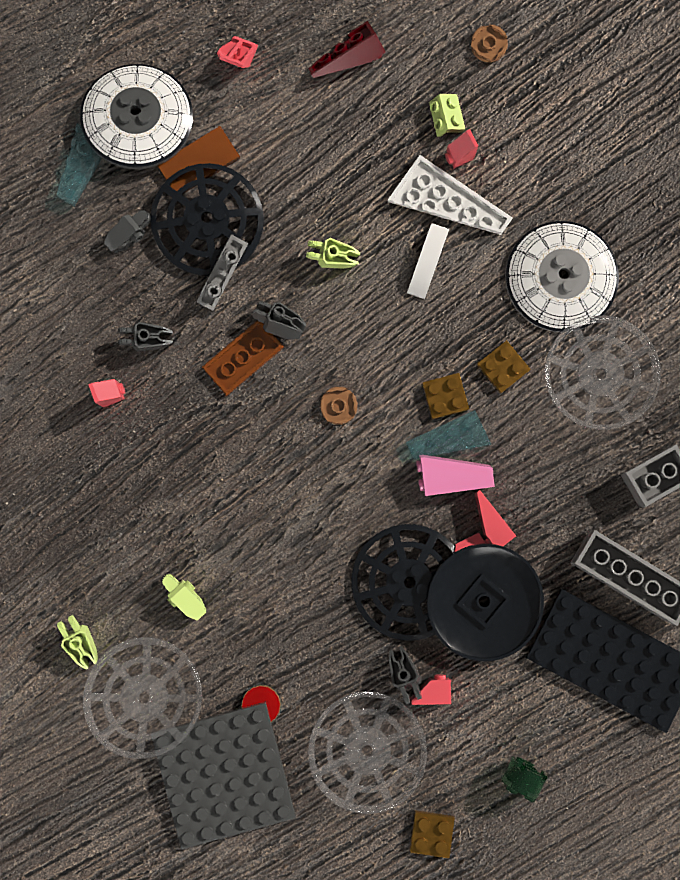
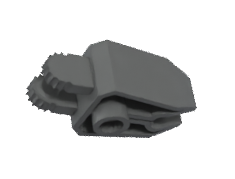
(127, 231)
(279, 320)
(145, 337)
(404, 674)

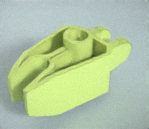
(333, 254)
(184, 597)
(78, 642)

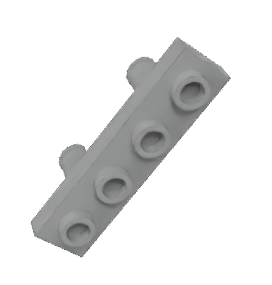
(222, 272)

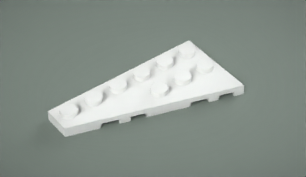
(441, 195)

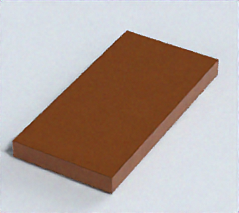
(210, 148)
(242, 357)

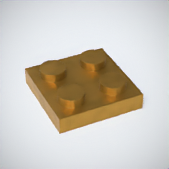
(503, 367)
(445, 396)
(432, 834)

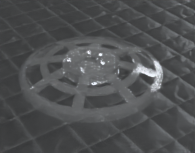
(610, 365)
(130, 697)
(369, 764)

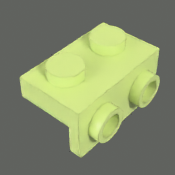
(446, 114)

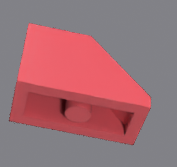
(461, 150)
(107, 392)
(434, 691)

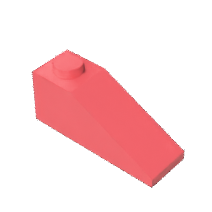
(493, 525)

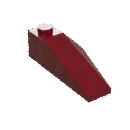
(357, 50)

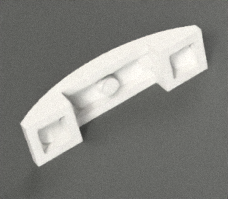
(428, 261)

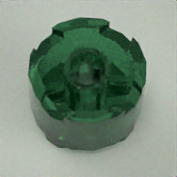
(524, 778)

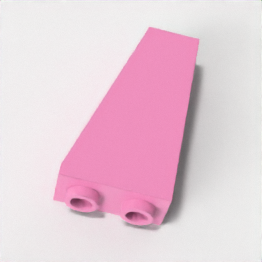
(451, 475)

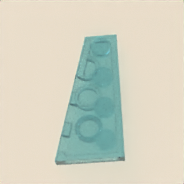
(79, 168)
(453, 436)

